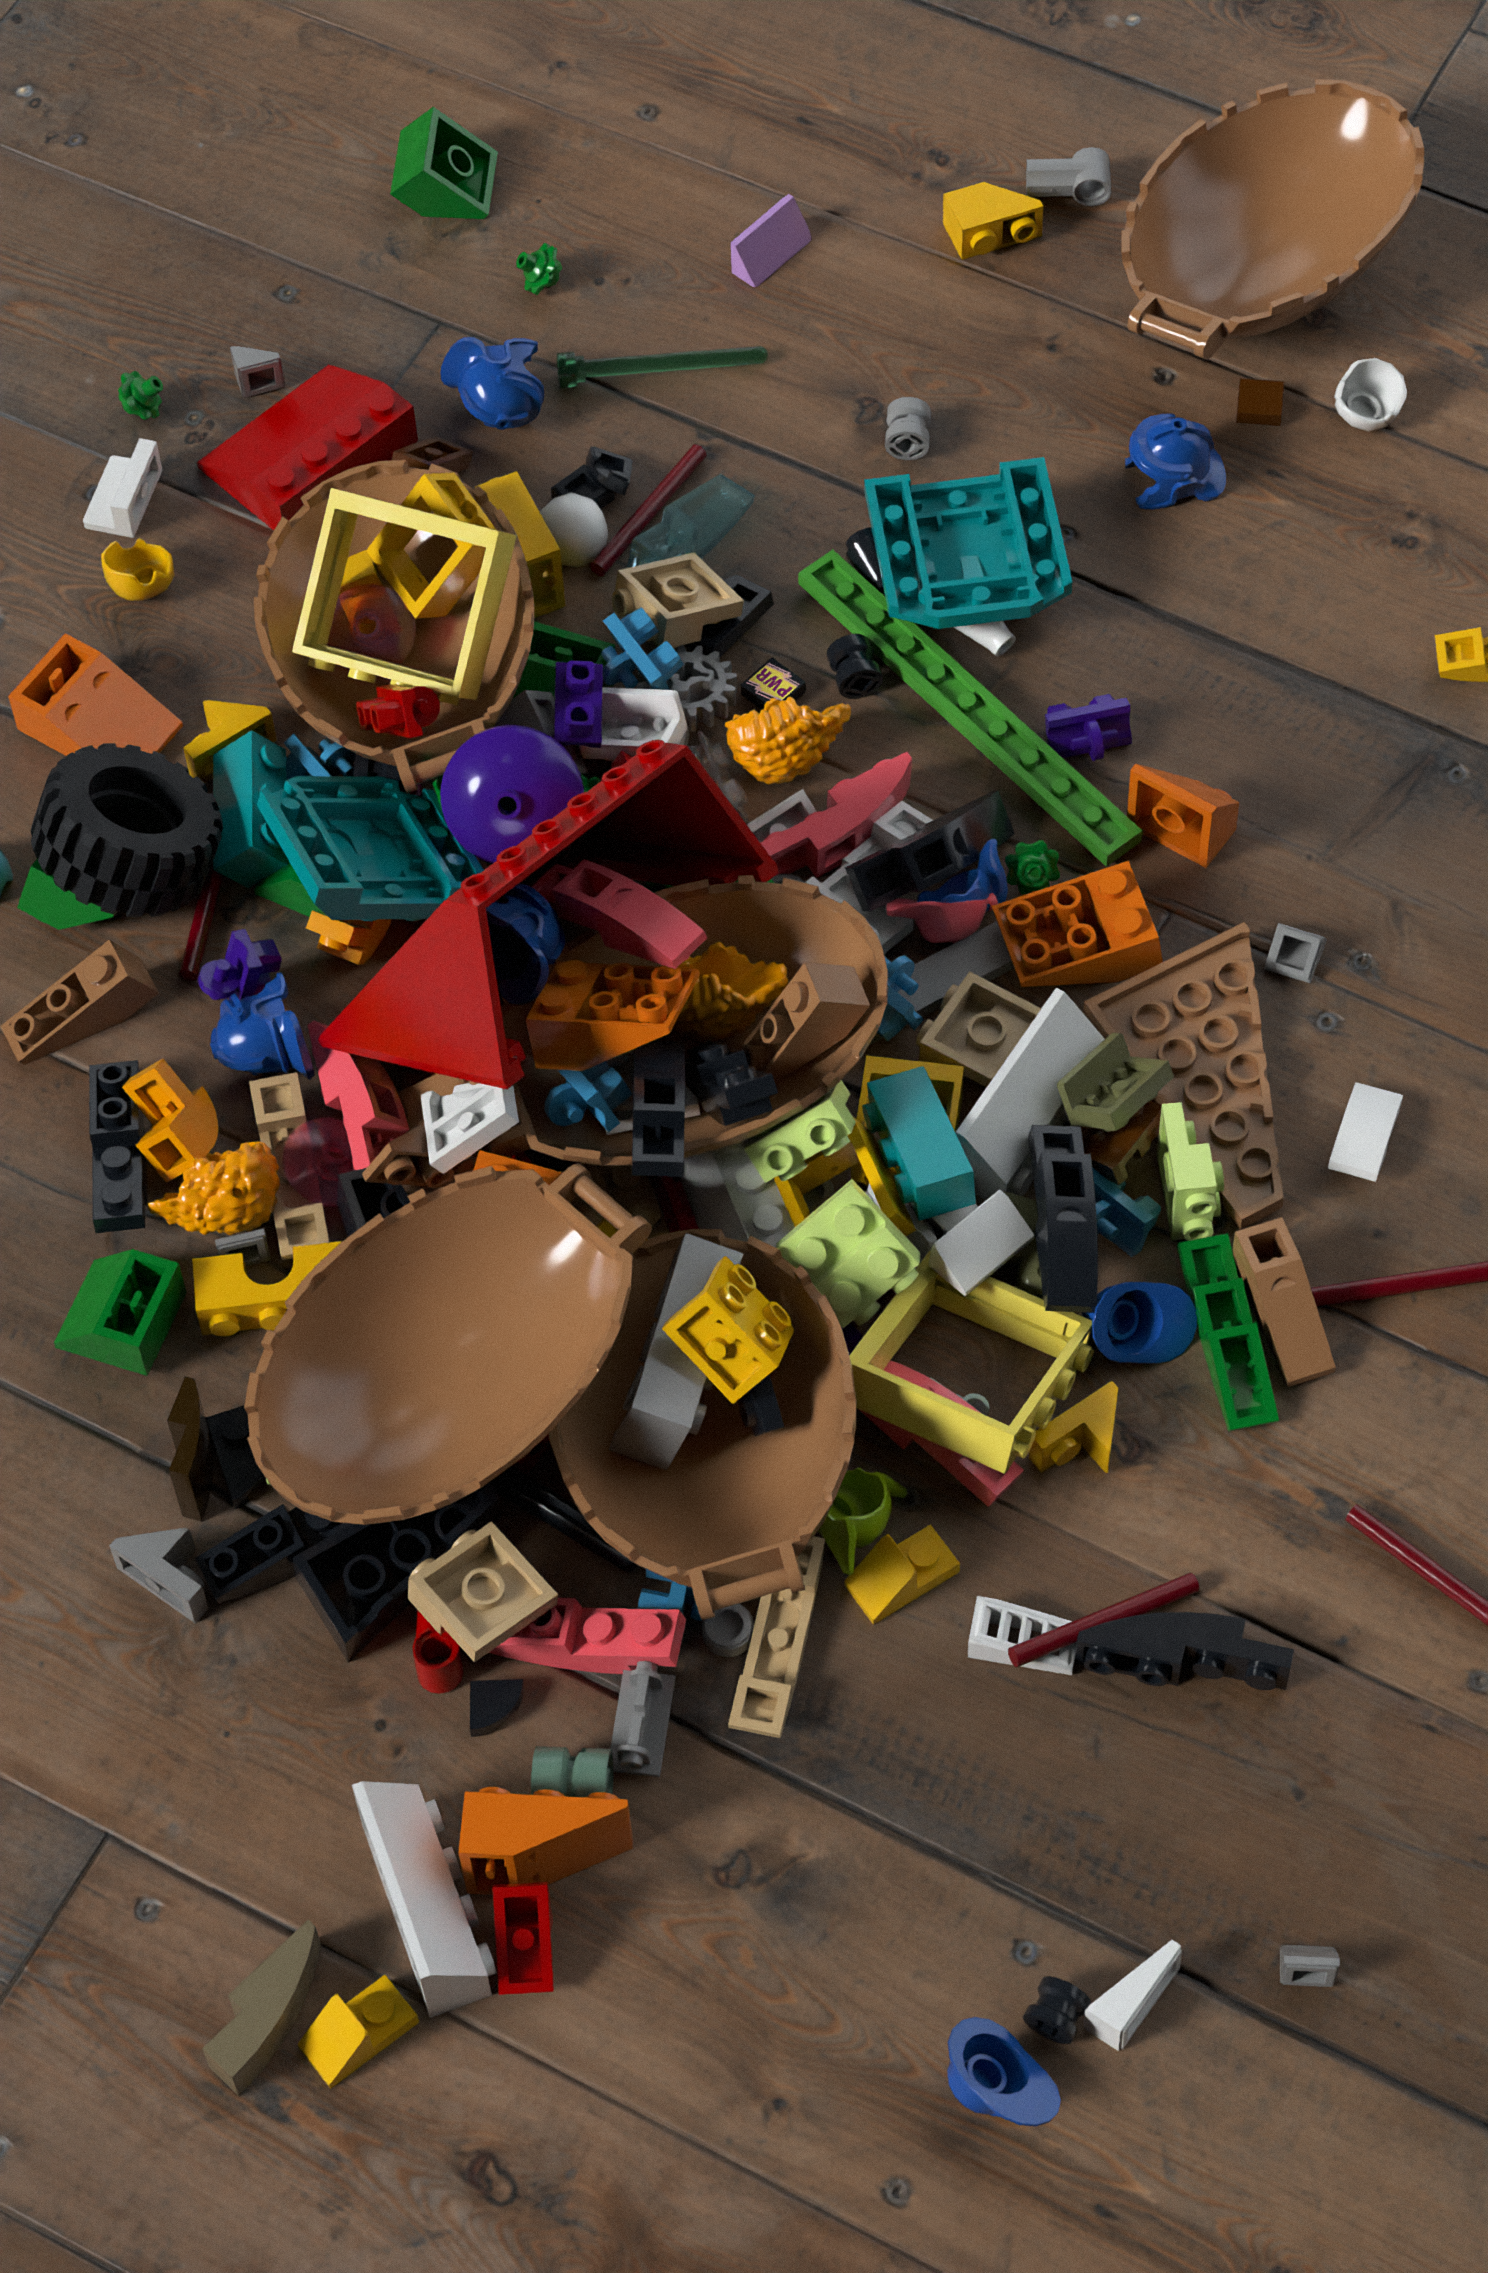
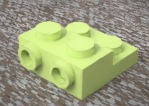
(816, 1128)
(1187, 1177)
(852, 1254)

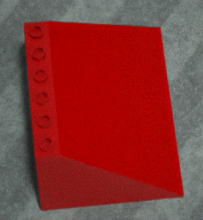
(439, 992)

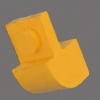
(348, 938)
(180, 1119)

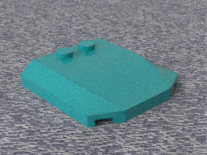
(969, 546)
(367, 846)

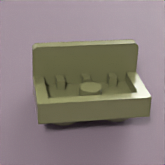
(1111, 1085)

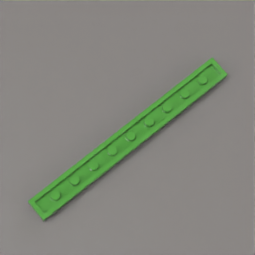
(972, 710)

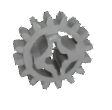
(703, 686)

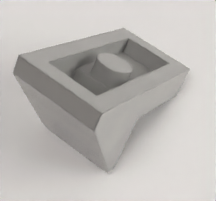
(158, 1565)

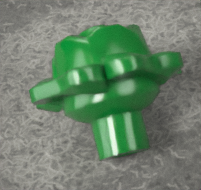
(540, 268)
(140, 395)
(1032, 866)

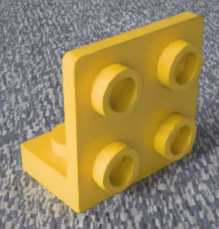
(731, 1330)

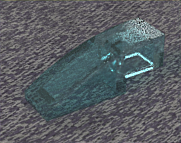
(693, 522)

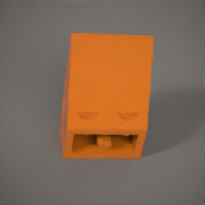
(87, 700)
(1080, 930)
(604, 1011)
(538, 1836)

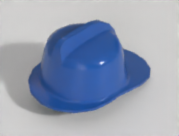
(1142, 1322)
(997, 2076)

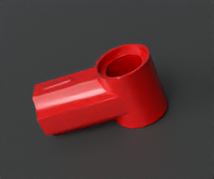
(430, 1644)

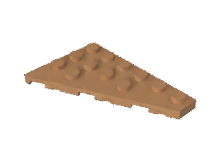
(1207, 1024)

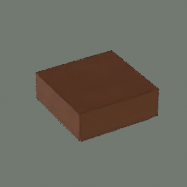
(1260, 402)

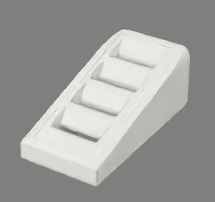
(1010, 1615)
(1125, 2005)

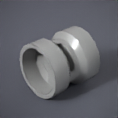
(908, 428)

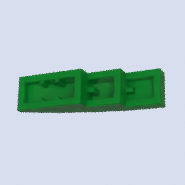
(1228, 1333)

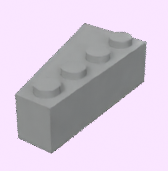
(668, 1388)

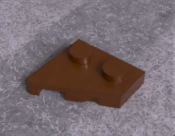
(1114, 1148)

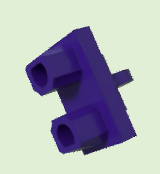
(578, 703)
(1089, 727)
(242, 970)

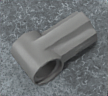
(1082, 176)

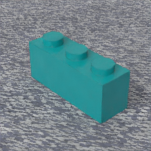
(247, 844)
(919, 1144)

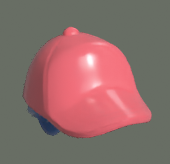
(960, 903)

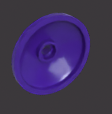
(500, 764)

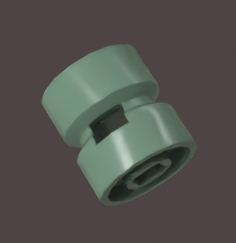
(573, 1776)

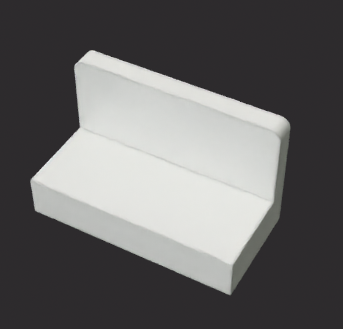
(125, 491)

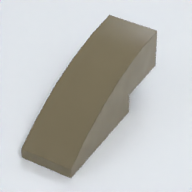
(265, 2010)

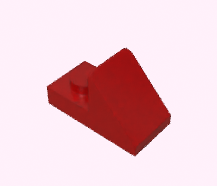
(523, 1938)

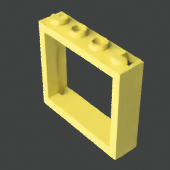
(327, 579)
(943, 1420)

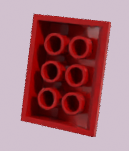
(308, 437)

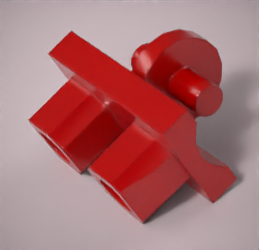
(399, 710)

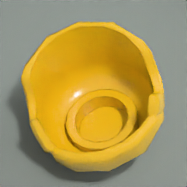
(137, 571)

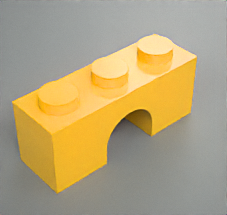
(233, 1303)

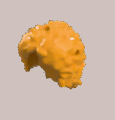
(783, 738)
(727, 993)
(224, 1192)

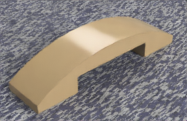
(278, 1113)
(777, 1651)

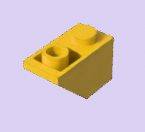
(990, 218)

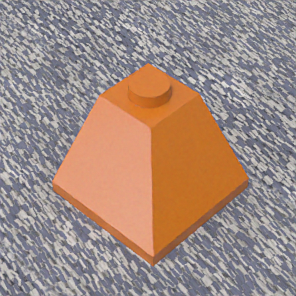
(1181, 813)

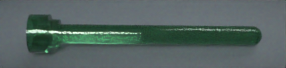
(575, 369)

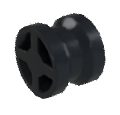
(1056, 2010)

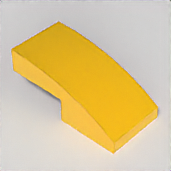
(1463, 655)

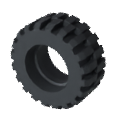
(126, 830)

